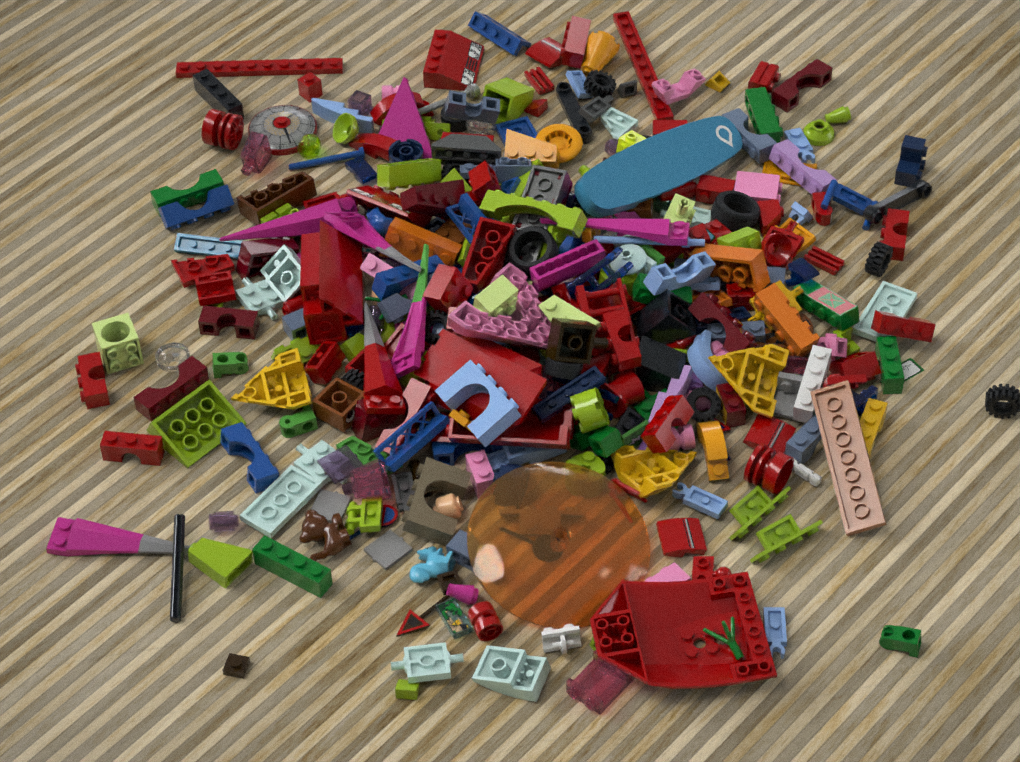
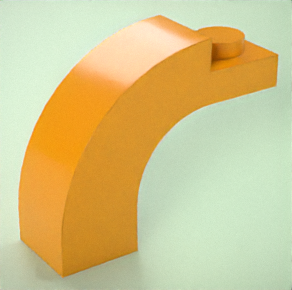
(715, 449)

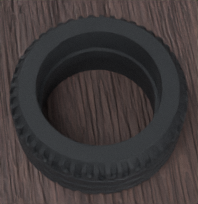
(735, 210)
(528, 235)

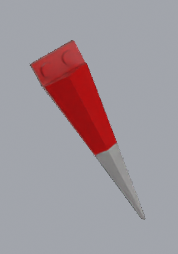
(381, 387)

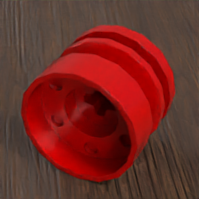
(222, 129)
(768, 469)

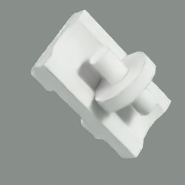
(561, 639)

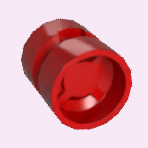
(485, 621)

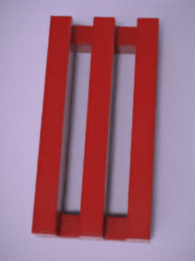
(541, 79)
(824, 260)

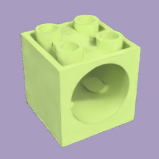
(117, 343)

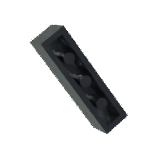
(216, 93)

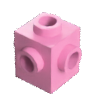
(837, 344)

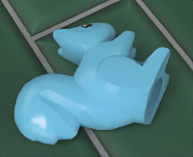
(435, 564)

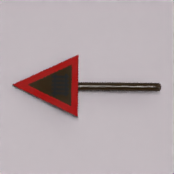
(414, 622)

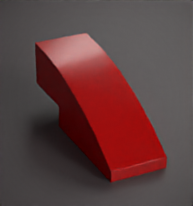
(373, 144)

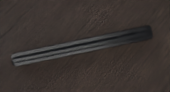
(177, 568)

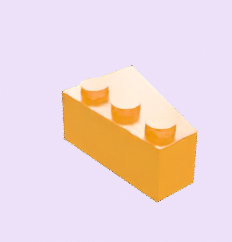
(521, 145)

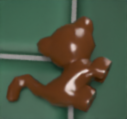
(316, 528)

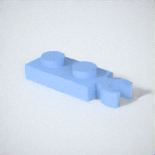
(798, 138)
(700, 500)
(775, 629)

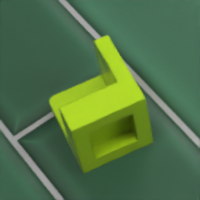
(852, 347)

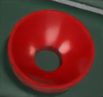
(782, 250)

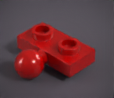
(704, 568)

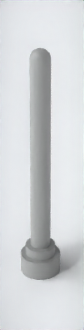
(471, 92)

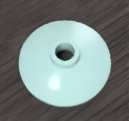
(633, 254)

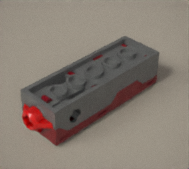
(542, 184)

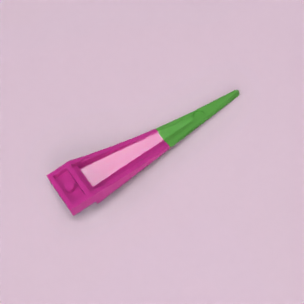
(412, 341)

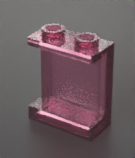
(598, 684)

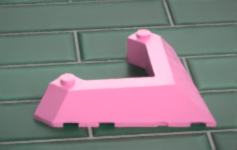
(524, 327)

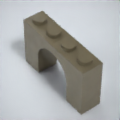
(420, 517)

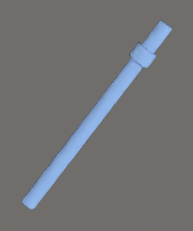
(637, 240)

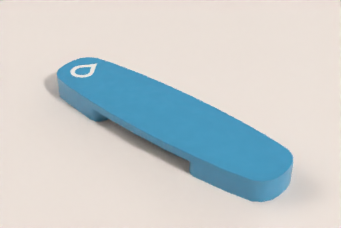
(657, 165)

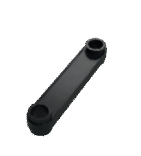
(571, 107)
(919, 189)

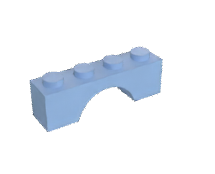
(694, 270)

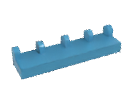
(206, 245)

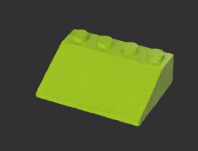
(195, 424)

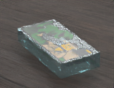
(454, 618)

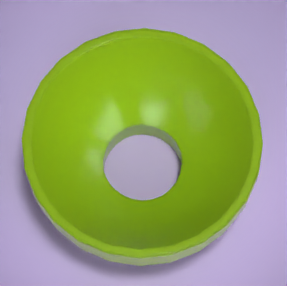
(345, 128)
(817, 136)

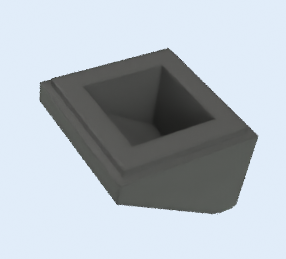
(627, 89)

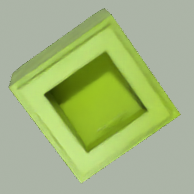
(406, 691)

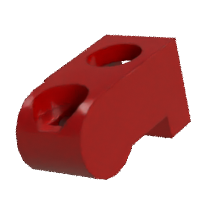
(822, 216)

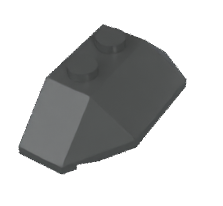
(466, 148)

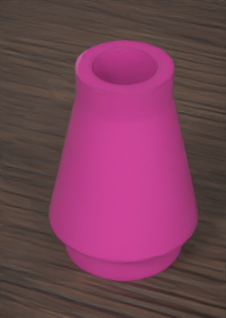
(463, 593)

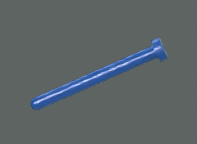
(329, 159)

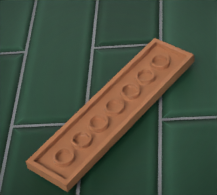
(848, 458)

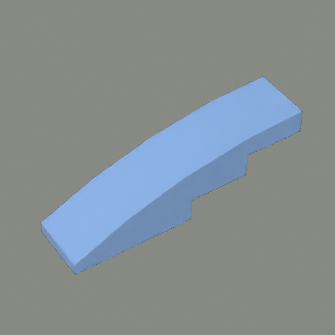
(332, 110)

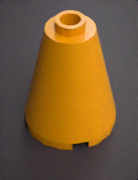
(599, 51)

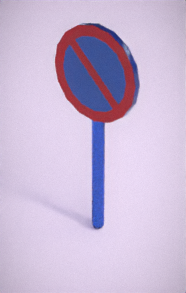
(389, 516)

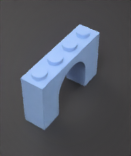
(499, 412)

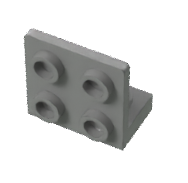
(786, 394)

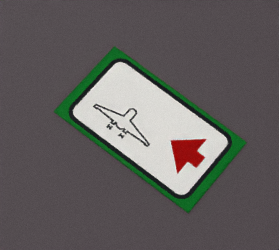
(910, 369)

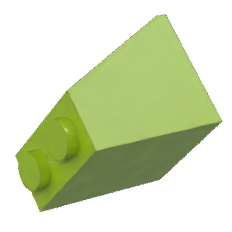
(513, 97)

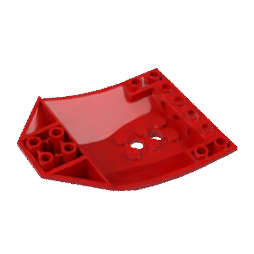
(654, 625)

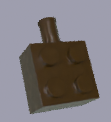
(573, 340)

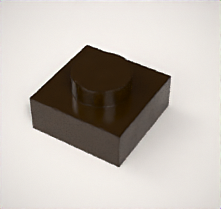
(446, 578)
(236, 665)

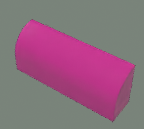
(566, 265)

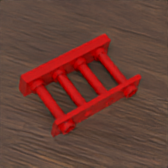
(584, 297)

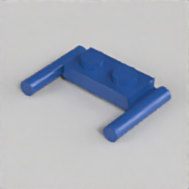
(847, 198)

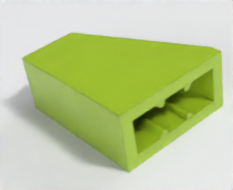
(219, 560)

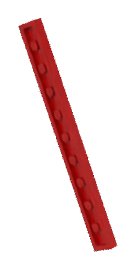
(641, 64)
(261, 67)

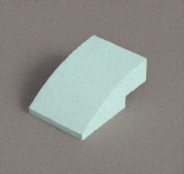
(283, 273)
(512, 672)

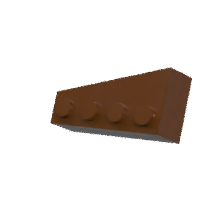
(292, 190)

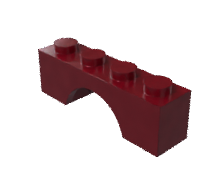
(813, 75)
(708, 309)
(155, 401)

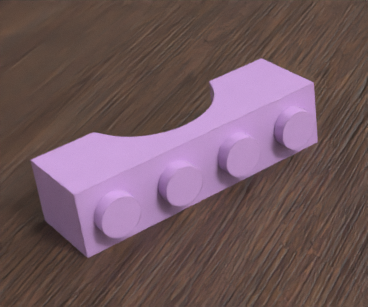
(786, 158)

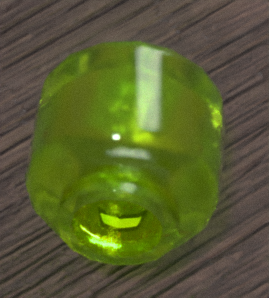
(309, 146)

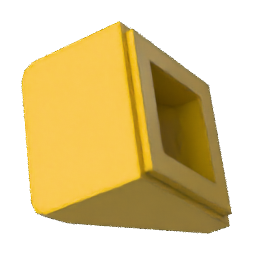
(718, 82)

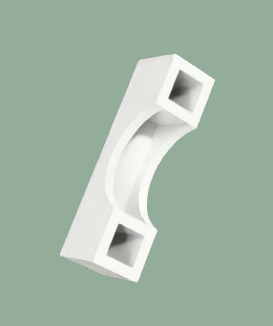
(813, 377)

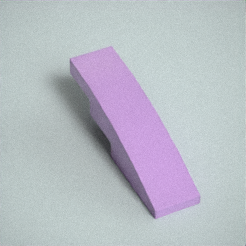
(676, 387)

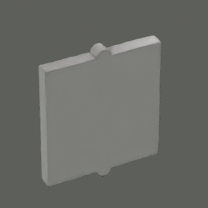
(330, 503)
(388, 549)

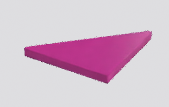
(404, 119)

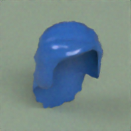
(379, 221)

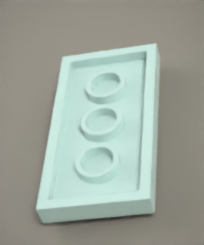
(888, 299)
(280, 501)

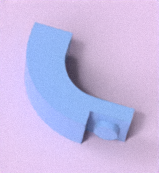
(701, 365)

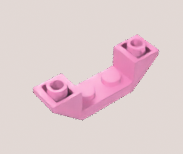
(689, 82)

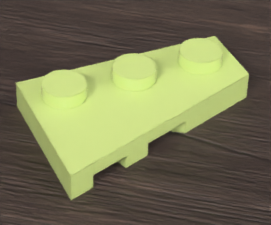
(559, 308)

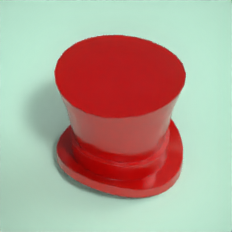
(628, 389)

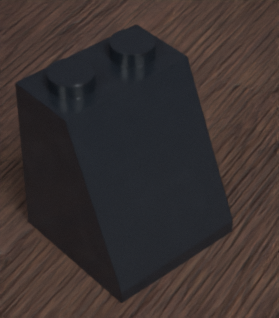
(666, 319)
(659, 364)

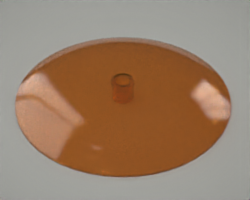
(549, 579)

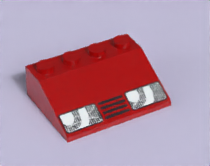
(452, 61)
(388, 204)

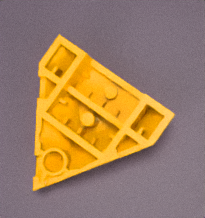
(754, 374)
(279, 385)
(649, 471)

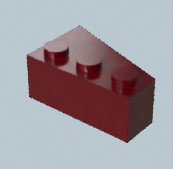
(258, 252)

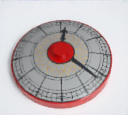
(283, 127)

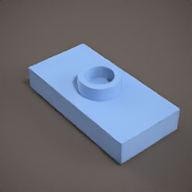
(576, 80)
(711, 283)

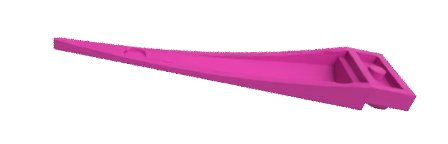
(295, 224)
(652, 229)

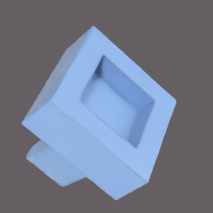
(799, 211)

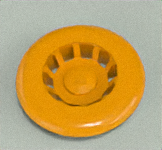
(558, 135)

